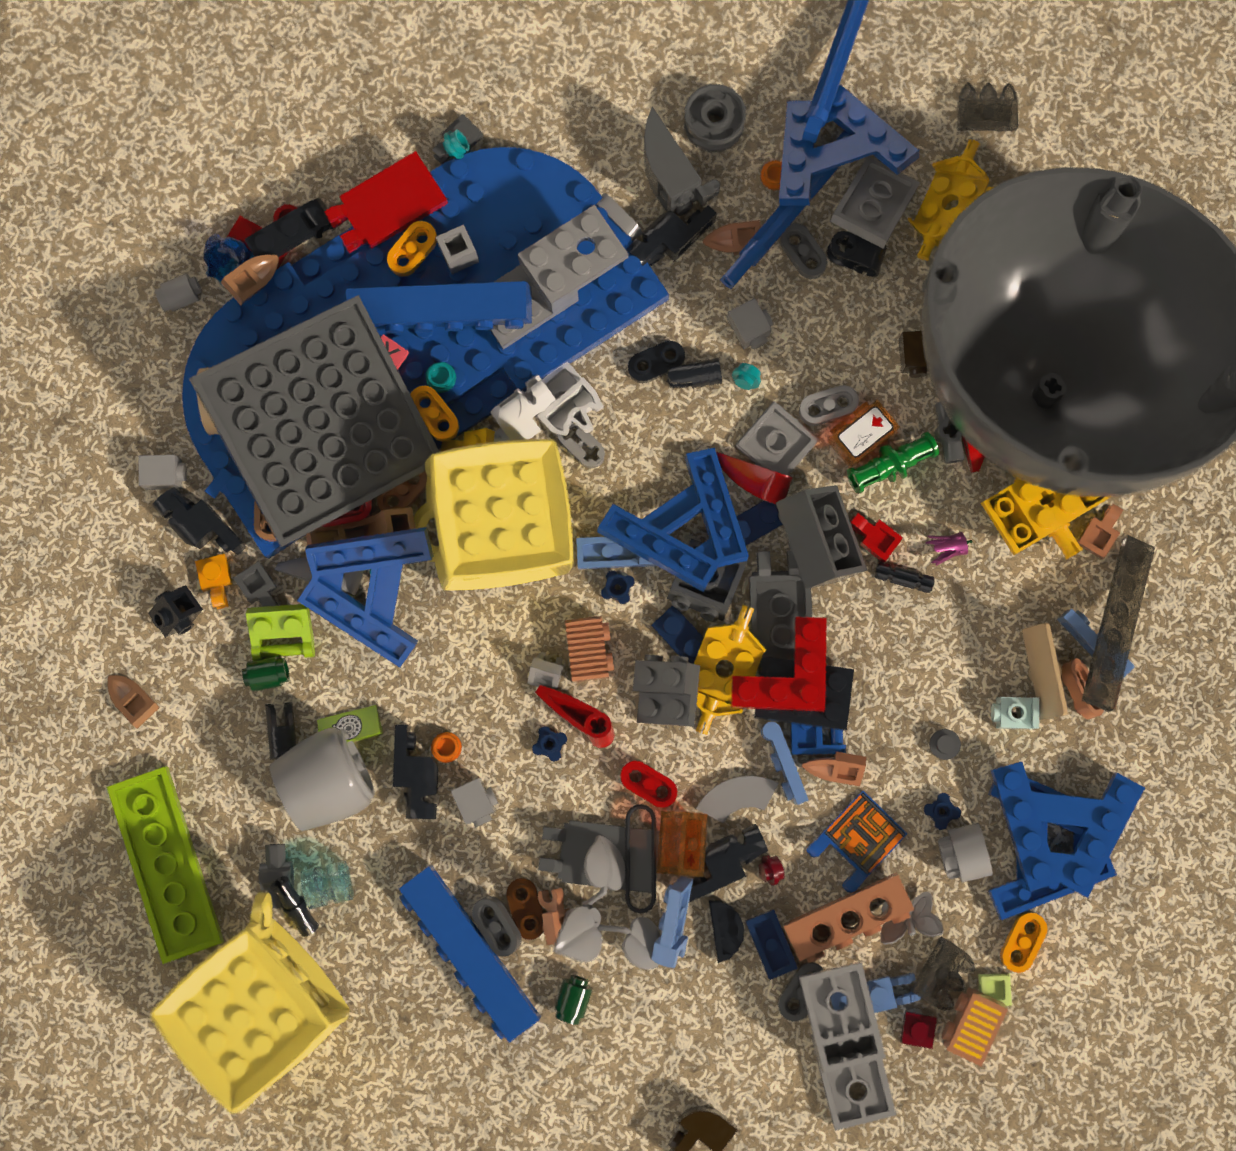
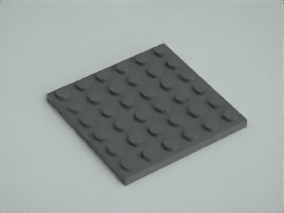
(316, 420)

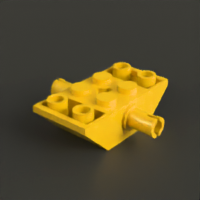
(1030, 513)

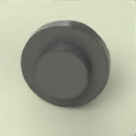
(945, 744)

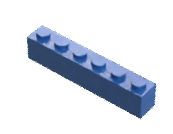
(447, 306)
(469, 953)

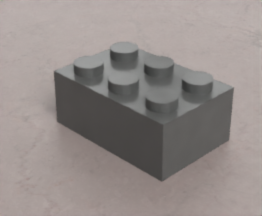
(821, 536)

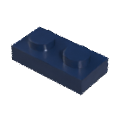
(758, 521)
(679, 633)
(771, 944)

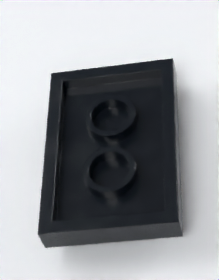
(837, 697)

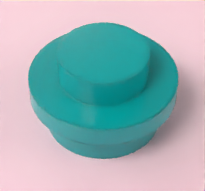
(455, 144)
(746, 376)
(441, 377)

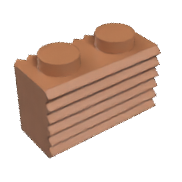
(587, 648)

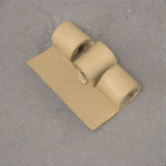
(1045, 671)

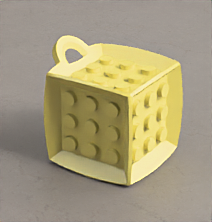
(498, 514)
(249, 1011)

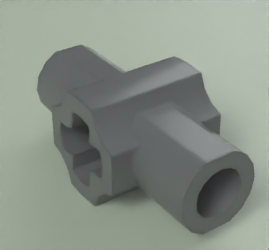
(952, 446)
(274, 869)

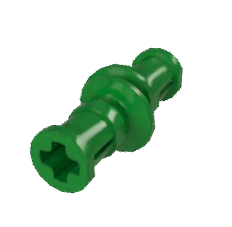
(892, 462)

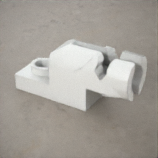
(517, 411)

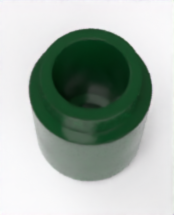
(266, 673)
(573, 999)

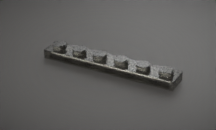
(1118, 624)

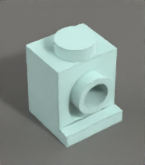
(1003, 717)

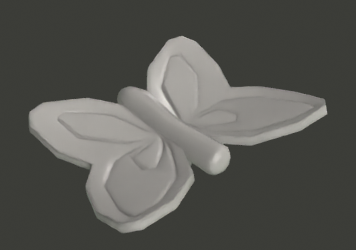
(920, 918)

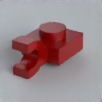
(878, 538)

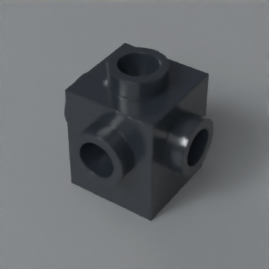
(175, 611)

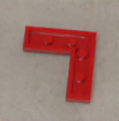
(799, 693)

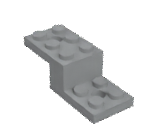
(559, 270)
(847, 1045)

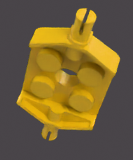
(954, 180)
(730, 643)

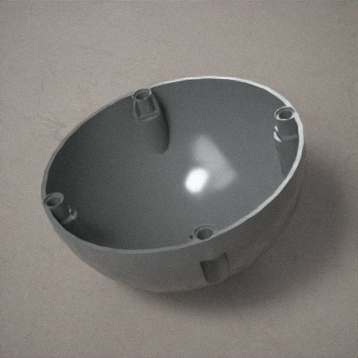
(1082, 338)

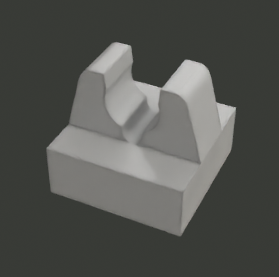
(545, 672)

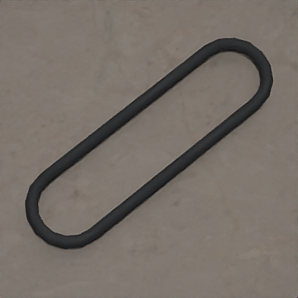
(627, 858)

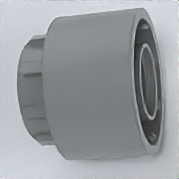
(965, 853)

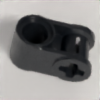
(858, 255)

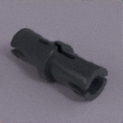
(294, 906)

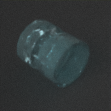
(316, 887)

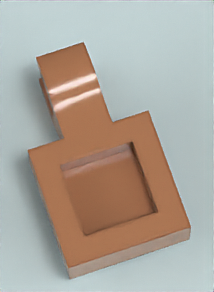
(1099, 534)
(555, 913)

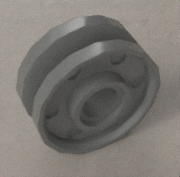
(719, 101)

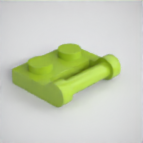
(276, 623)

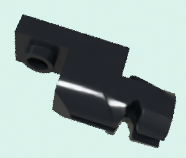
(671, 236)
(196, 522)
(416, 774)
(725, 860)

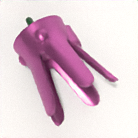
(952, 545)

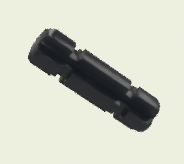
(904, 577)

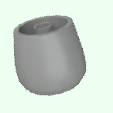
(322, 780)

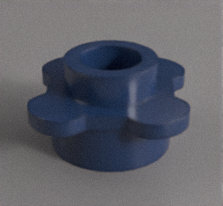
(614, 579)
(541, 746)
(941, 820)

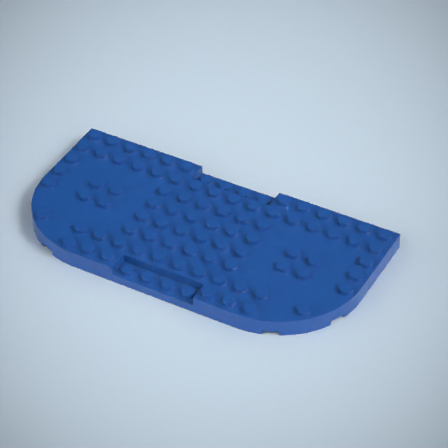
(506, 205)

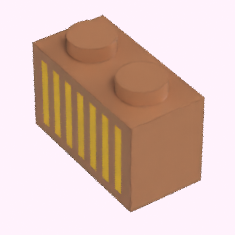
(974, 1026)

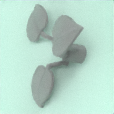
(580, 931)

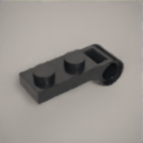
(291, 230)

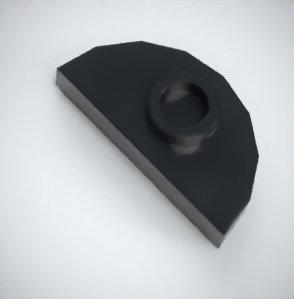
(727, 929)

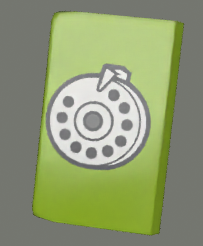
(359, 723)

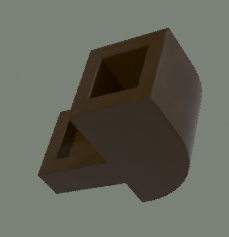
(705, 1125)

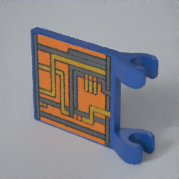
(862, 836)

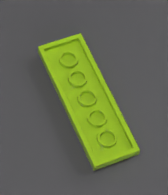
(165, 864)

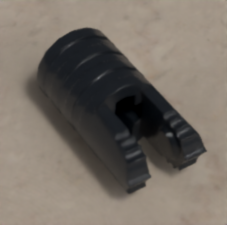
(695, 374)
(281, 737)

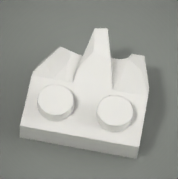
(572, 403)

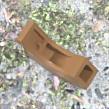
(384, 522)

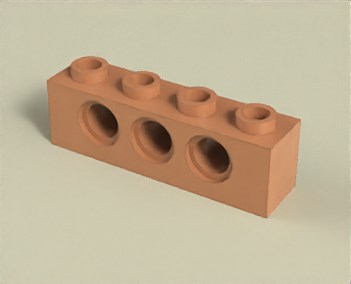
(888, 888)

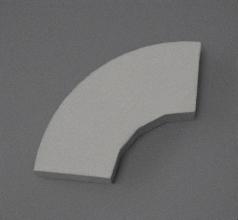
(737, 794)

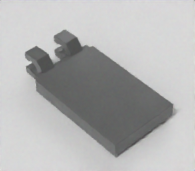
(777, 601)
(578, 838)

